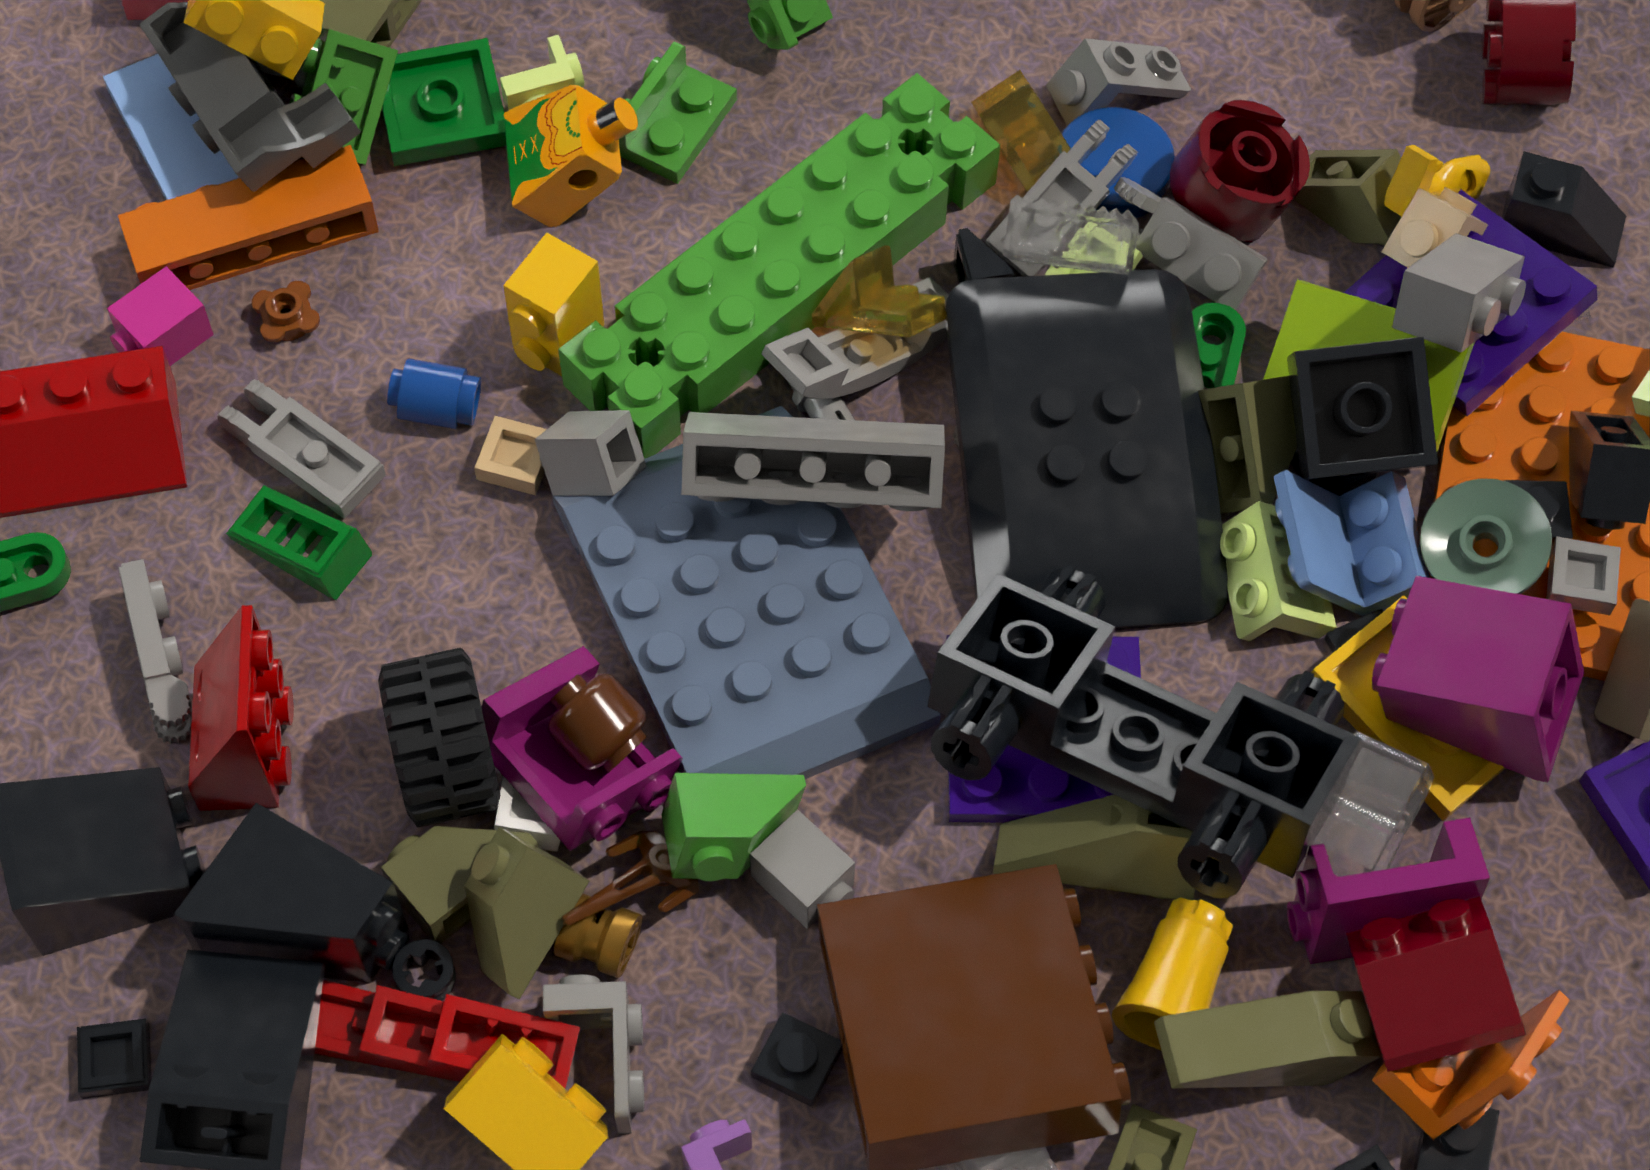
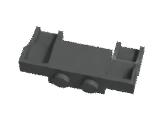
(240, 106)

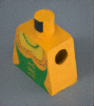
(564, 151)

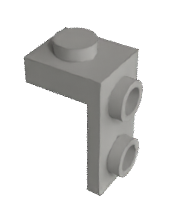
(1105, 68)
(601, 1005)

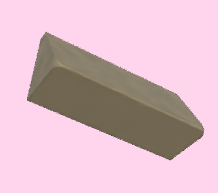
(1626, 690)

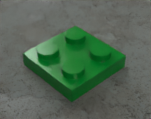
(443, 103)

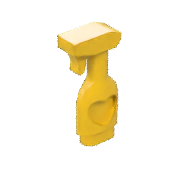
(1425, 171)

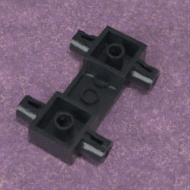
(1243, 779)

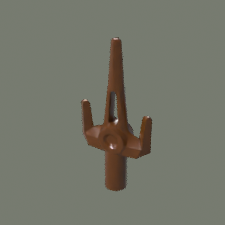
(653, 866)

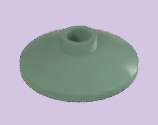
(1492, 512)

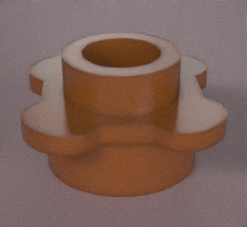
(290, 325)

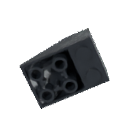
(235, 1064)

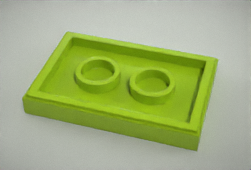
(1330, 318)

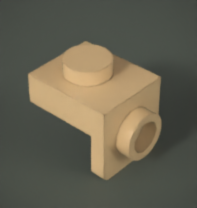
(1429, 223)

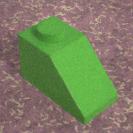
(722, 818)

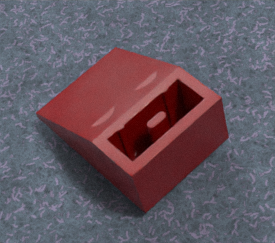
(239, 720)

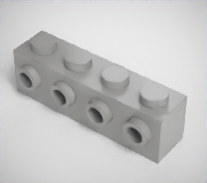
(813, 461)

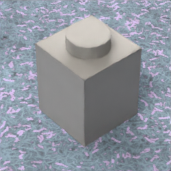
(590, 453)
(802, 868)

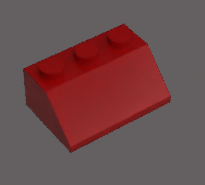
(89, 431)

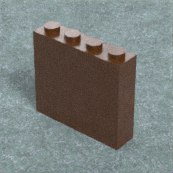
(970, 1019)

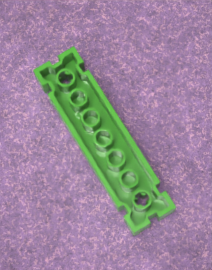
(765, 269)

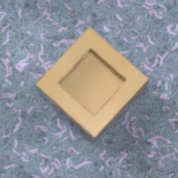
(511, 456)

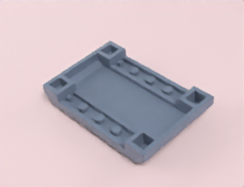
(749, 625)

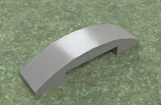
(850, 359)

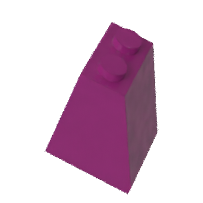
(1483, 672)

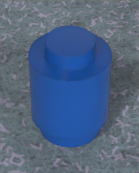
(434, 394)

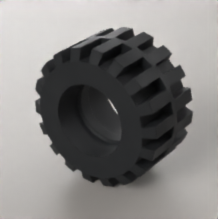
(438, 737)

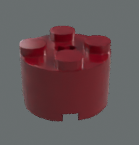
(1528, 52)
(1240, 169)

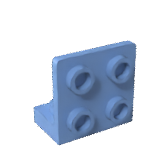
(1351, 546)

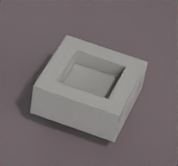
(1584, 575)

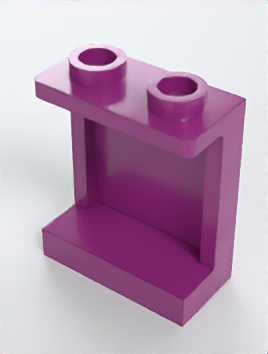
(564, 796)
(1336, 905)

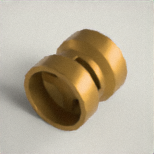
(601, 938)

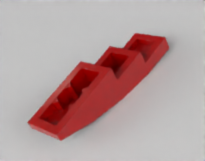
(430, 1034)

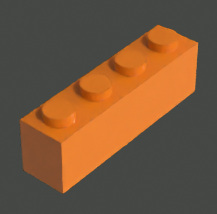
(234, 231)

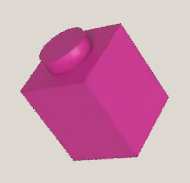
(160, 315)

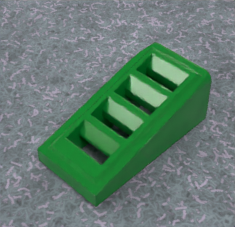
(332, 561)

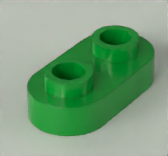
(1220, 361)
(18, 557)

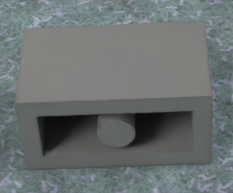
(1459, 292)

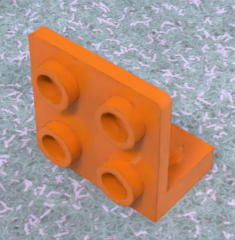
(1464, 1084)

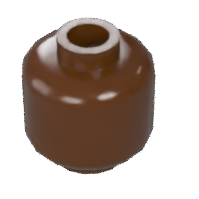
(597, 722)

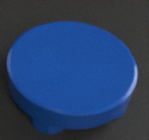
(1130, 127)

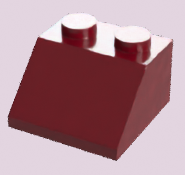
(1435, 983)

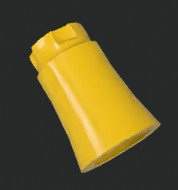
(1176, 970)

